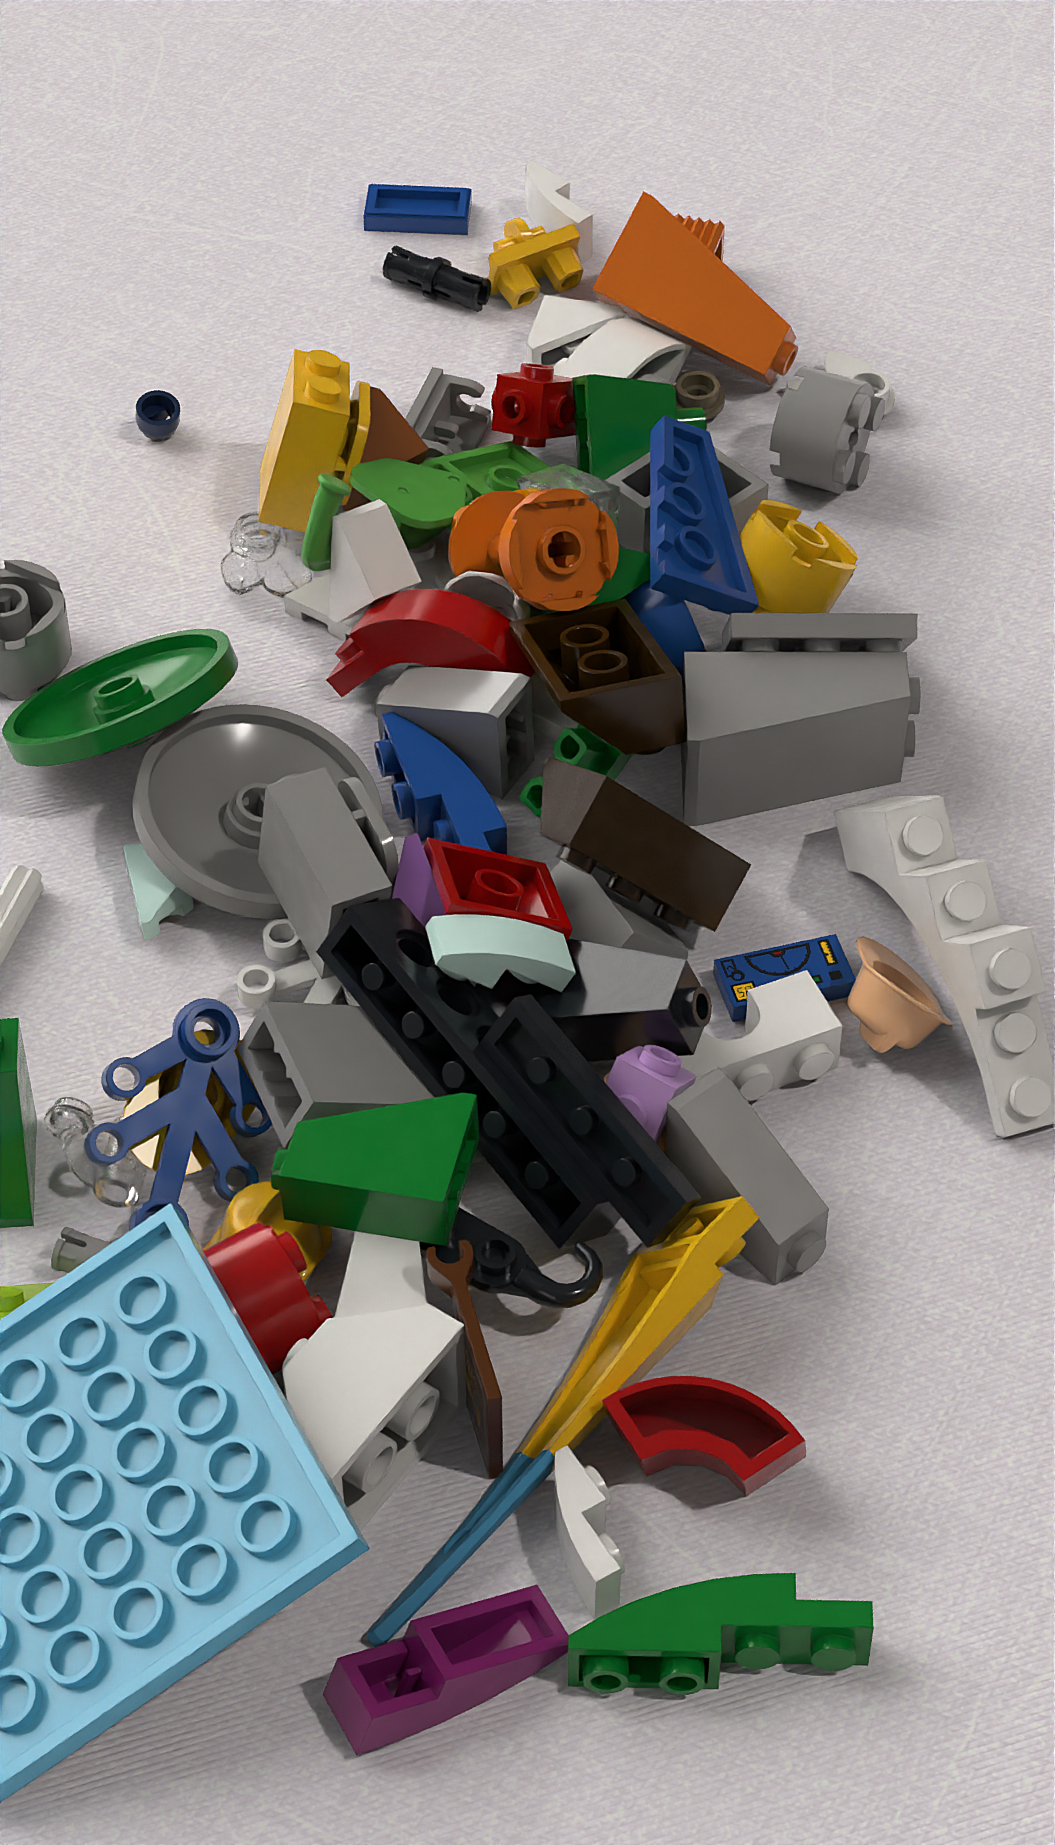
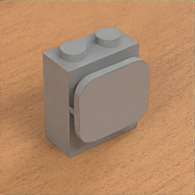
(324, 853)
(323, 1064)

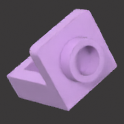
(645, 1083)

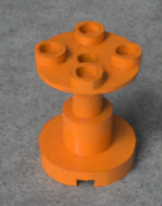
(545, 545)

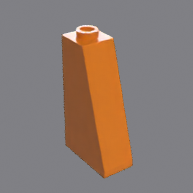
(687, 291)

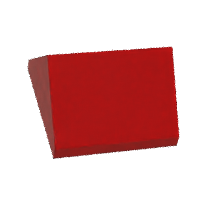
(495, 885)

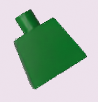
(616, 420)

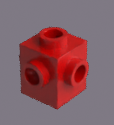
(533, 405)

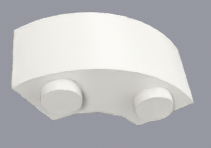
(629, 351)

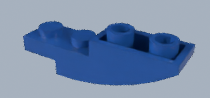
(437, 788)

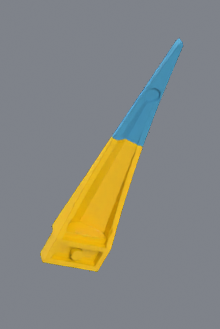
(647, 1315)

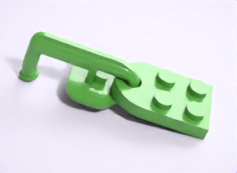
(417, 495)

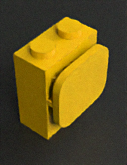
(311, 435)

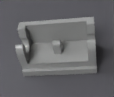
(444, 419)

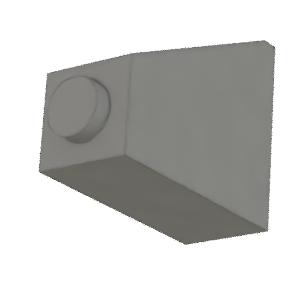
(474, 714)
(733, 1154)

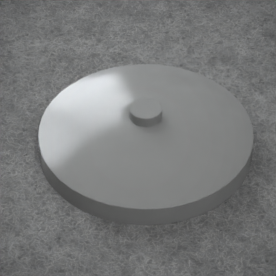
(205, 795)

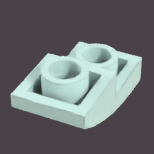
(488, 945)

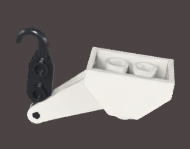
(391, 1367)

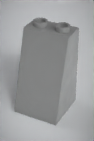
(791, 728)

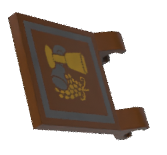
(482, 1388)

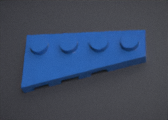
(692, 524)

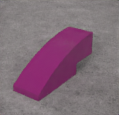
(443, 1667)

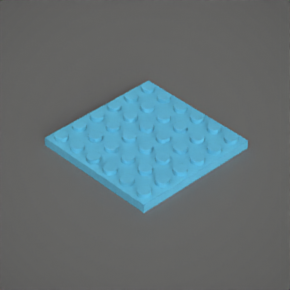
(142, 1493)

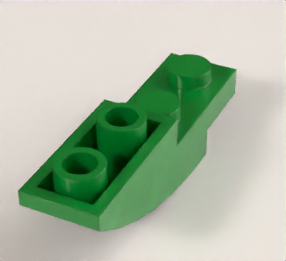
(689, 1630)

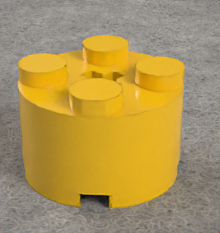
(792, 563)

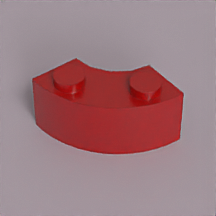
(706, 1426)

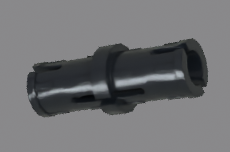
(437, 278)

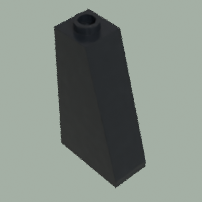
(618, 1001)

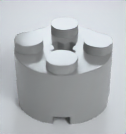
(825, 430)
(32, 629)

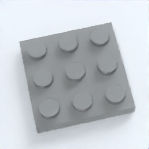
(819, 632)

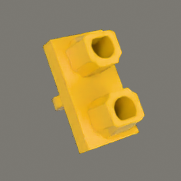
(530, 255)

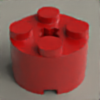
(266, 1289)

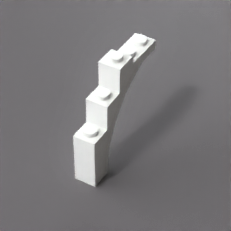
(985, 964)

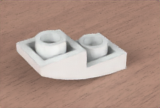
(551, 207)
(581, 1529)

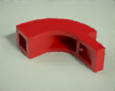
(427, 630)

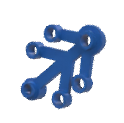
(185, 1108)

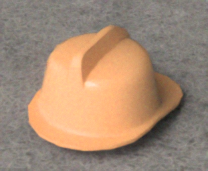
(892, 1000)

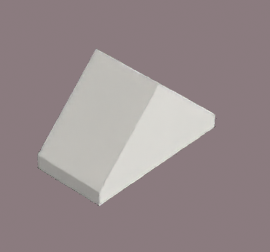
(563, 326)
(367, 560)

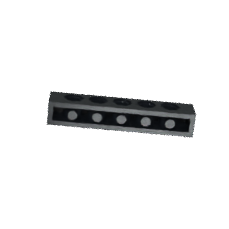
(437, 1028)

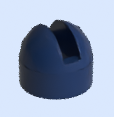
(152, 412)

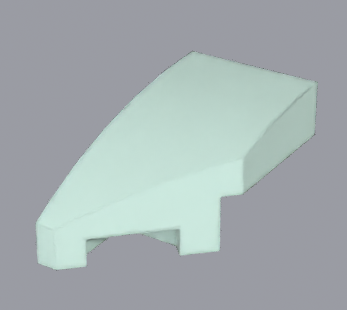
(153, 891)

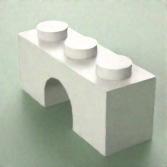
(787, 1039)

